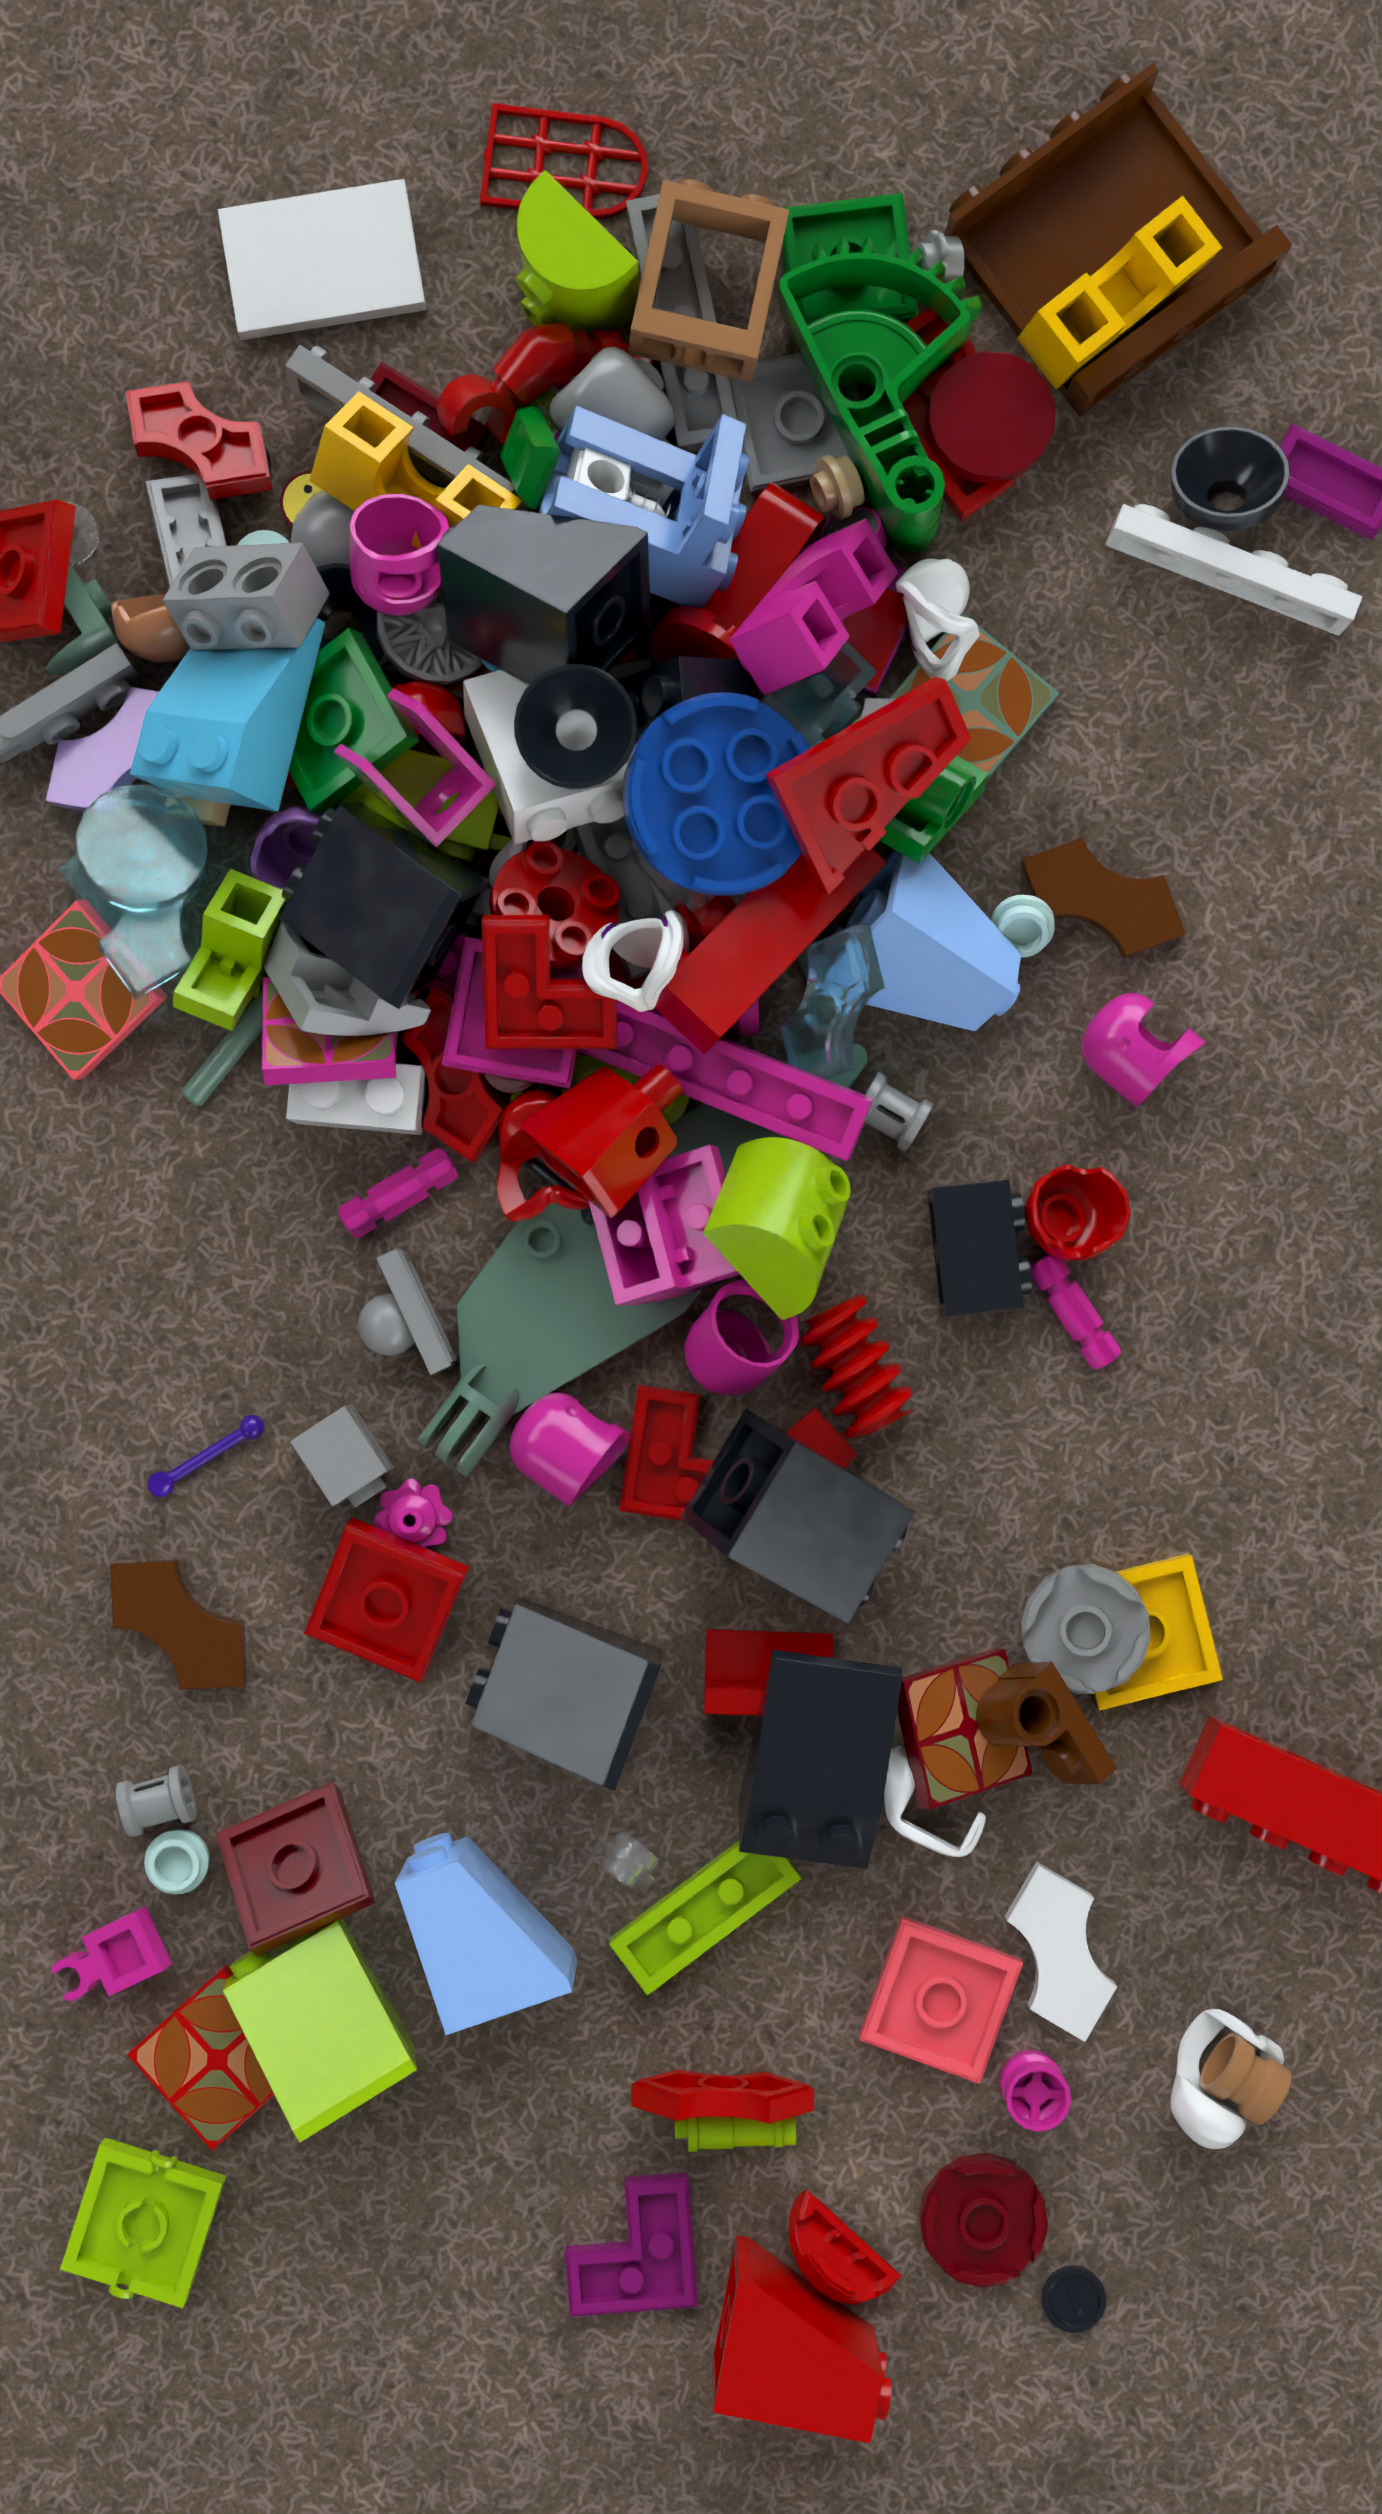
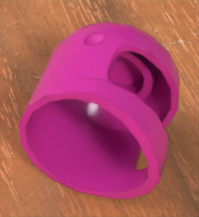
(384, 563)
(1126, 1053)
(729, 1351)
(564, 1446)

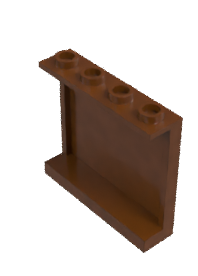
(1082, 203)

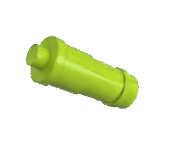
(732, 2132)

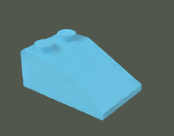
(228, 723)

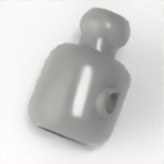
(620, 391)

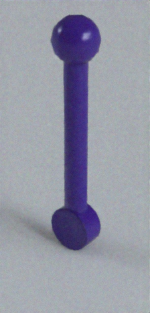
(163, 1482)

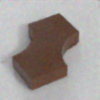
(1127, 909)
(156, 1603)

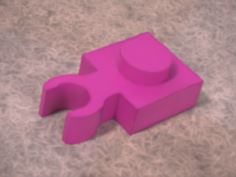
(118, 1955)

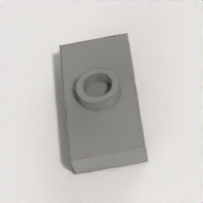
(183, 519)

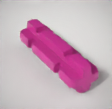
(397, 1192)
(1075, 1311)

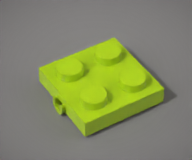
(143, 2223)

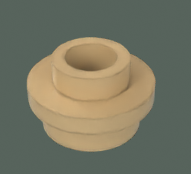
(837, 486)

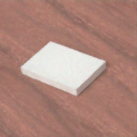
(322, 259)

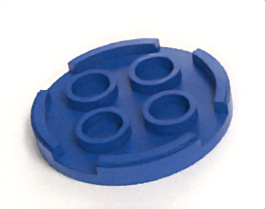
(703, 797)

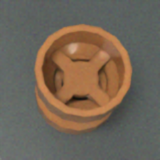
(1249, 2081)

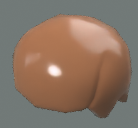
(148, 629)

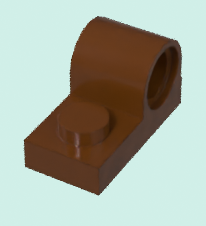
(1047, 1720)

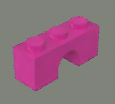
(800, 618)

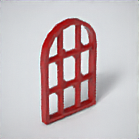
(543, 146)

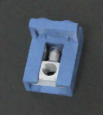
(674, 495)

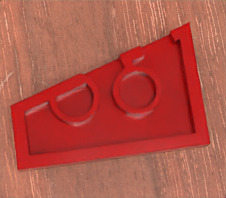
(864, 775)

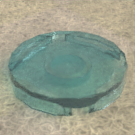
(141, 847)

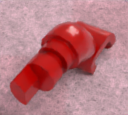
(531, 366)

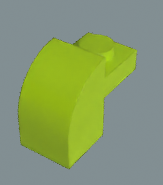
(233, 949)

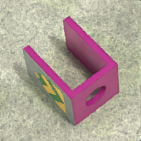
(463, 777)

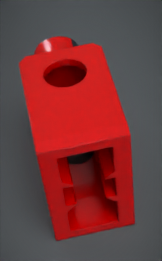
(607, 1134)

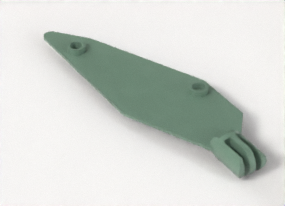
(548, 1307)

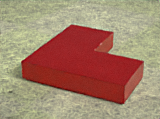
(528, 1006)
(659, 1463)

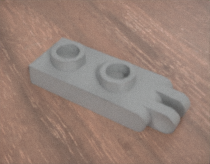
(58, 707)

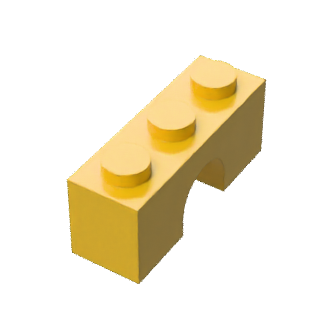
(1120, 294)
(368, 456)

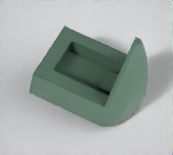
(90, 611)

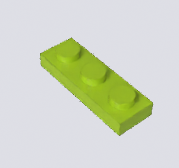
(700, 1914)

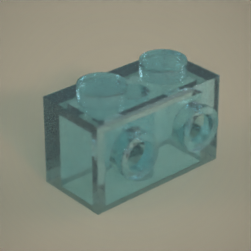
(824, 697)

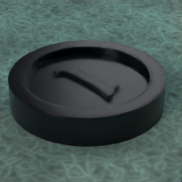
(1073, 2299)

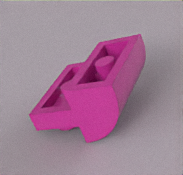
(657, 1238)

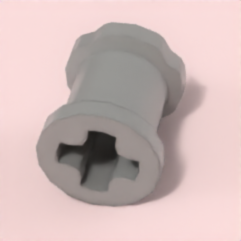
(912, 1111)
(156, 1801)

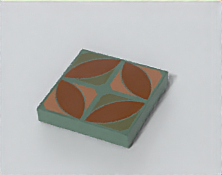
(994, 695)

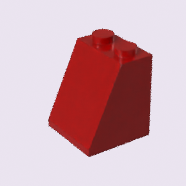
(794, 2353)

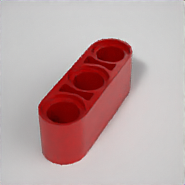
(765, 549)

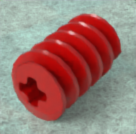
(856, 1367)

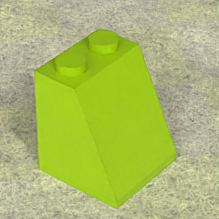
(319, 2026)

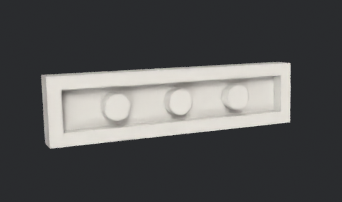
(1254, 576)

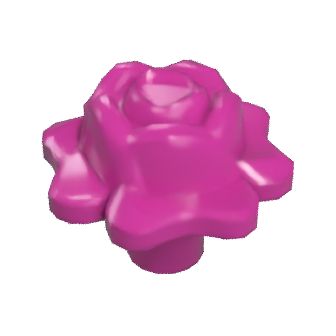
(414, 1514)

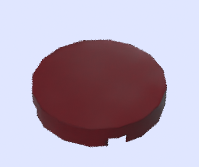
(991, 417)
(976, 2196)

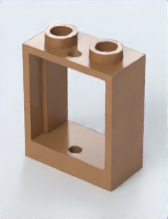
(691, 340)

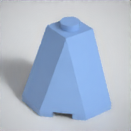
(935, 946)

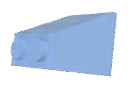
(479, 1935)

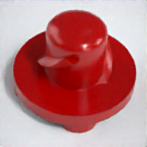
(557, 885)

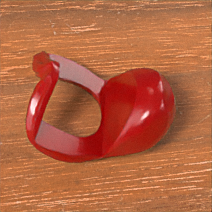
(515, 1151)

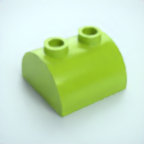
(571, 263)
(779, 1219)

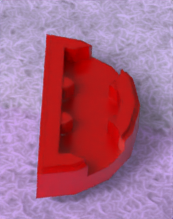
(834, 2255)

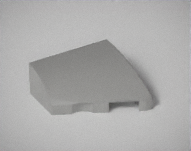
(329, 998)

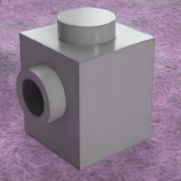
(343, 1457)

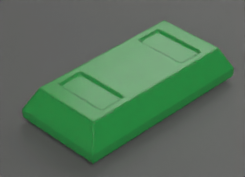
(530, 455)

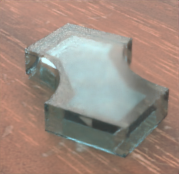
(148, 946)
(840, 982)

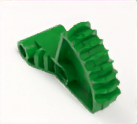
(889, 360)

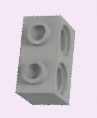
(246, 596)

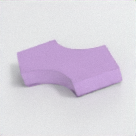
(100, 761)

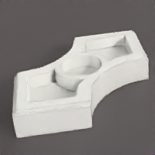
(1067, 1981)

